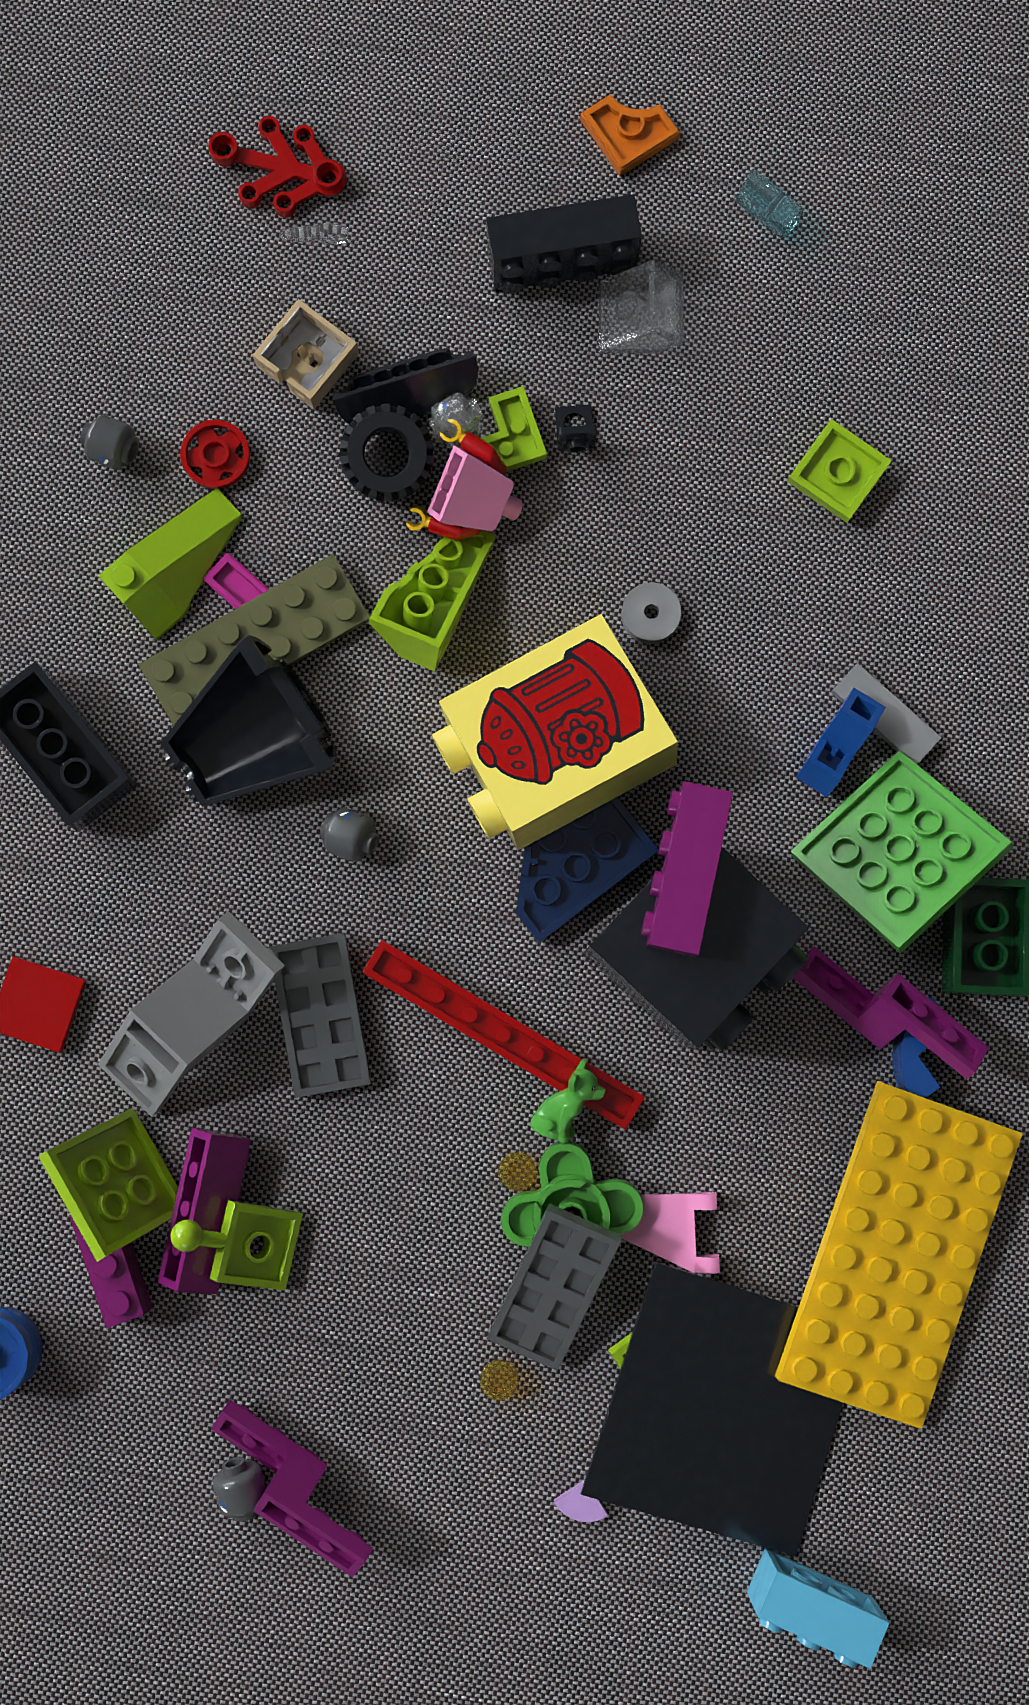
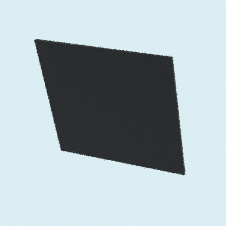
(703, 1421)

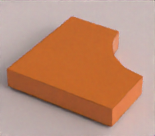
(628, 134)

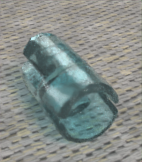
(768, 204)

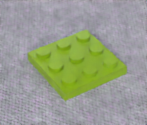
(112, 1183)

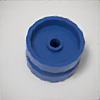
(19, 1349)

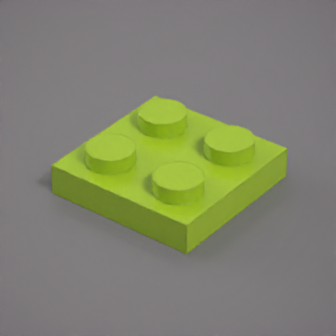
(839, 471)

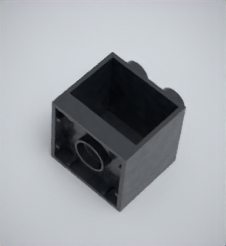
(698, 998)

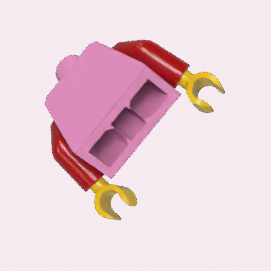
(470, 491)

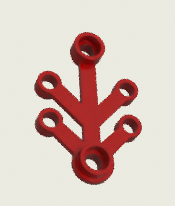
(282, 168)

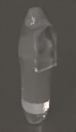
(327, 233)

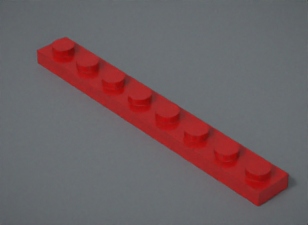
(496, 1030)

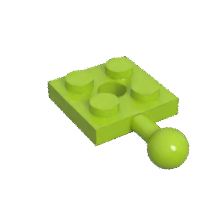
(240, 1226)

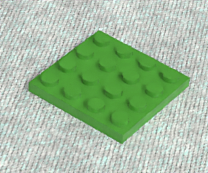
(901, 851)

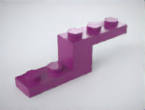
(890, 1011)
(294, 1480)

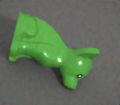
(559, 1110)

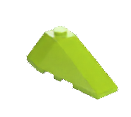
(169, 565)
(427, 603)

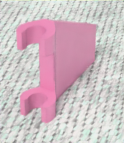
(669, 1229)

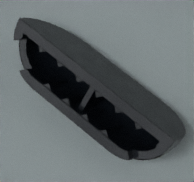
(409, 383)

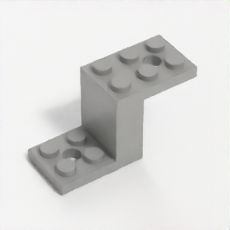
(190, 1014)

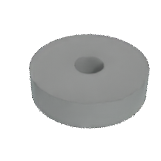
(656, 597)

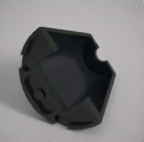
(248, 728)

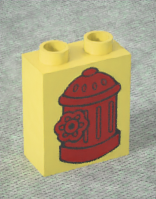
(555, 734)

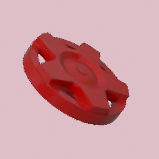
(215, 454)

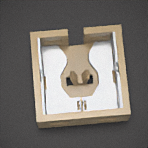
(314, 339)

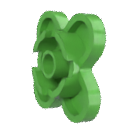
(568, 1182)

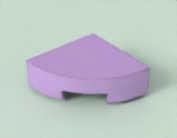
(580, 1507)

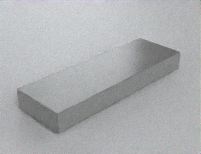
(897, 724)

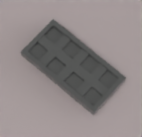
(321, 1016)
(553, 1287)

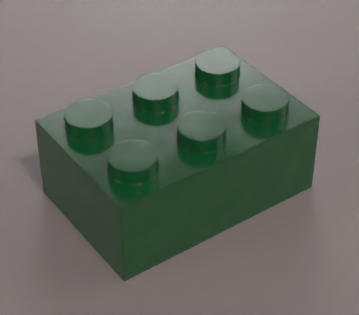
(988, 940)

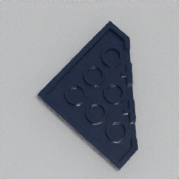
(578, 866)

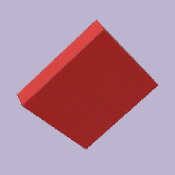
(39, 1003)

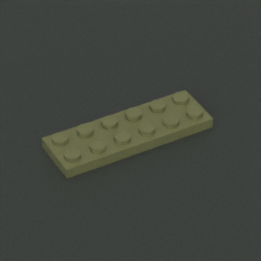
(289, 618)

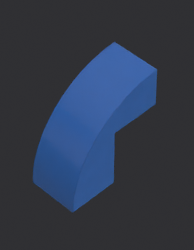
(840, 742)
(908, 1067)

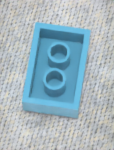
(817, 1609)

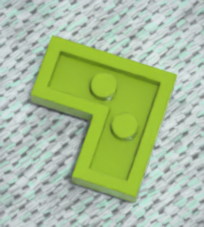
(518, 434)

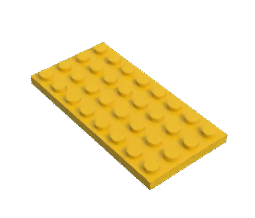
(898, 1255)

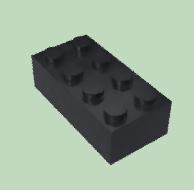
(563, 243)
(60, 748)

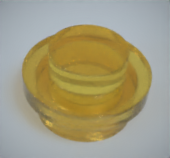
(517, 1171)
(499, 1380)

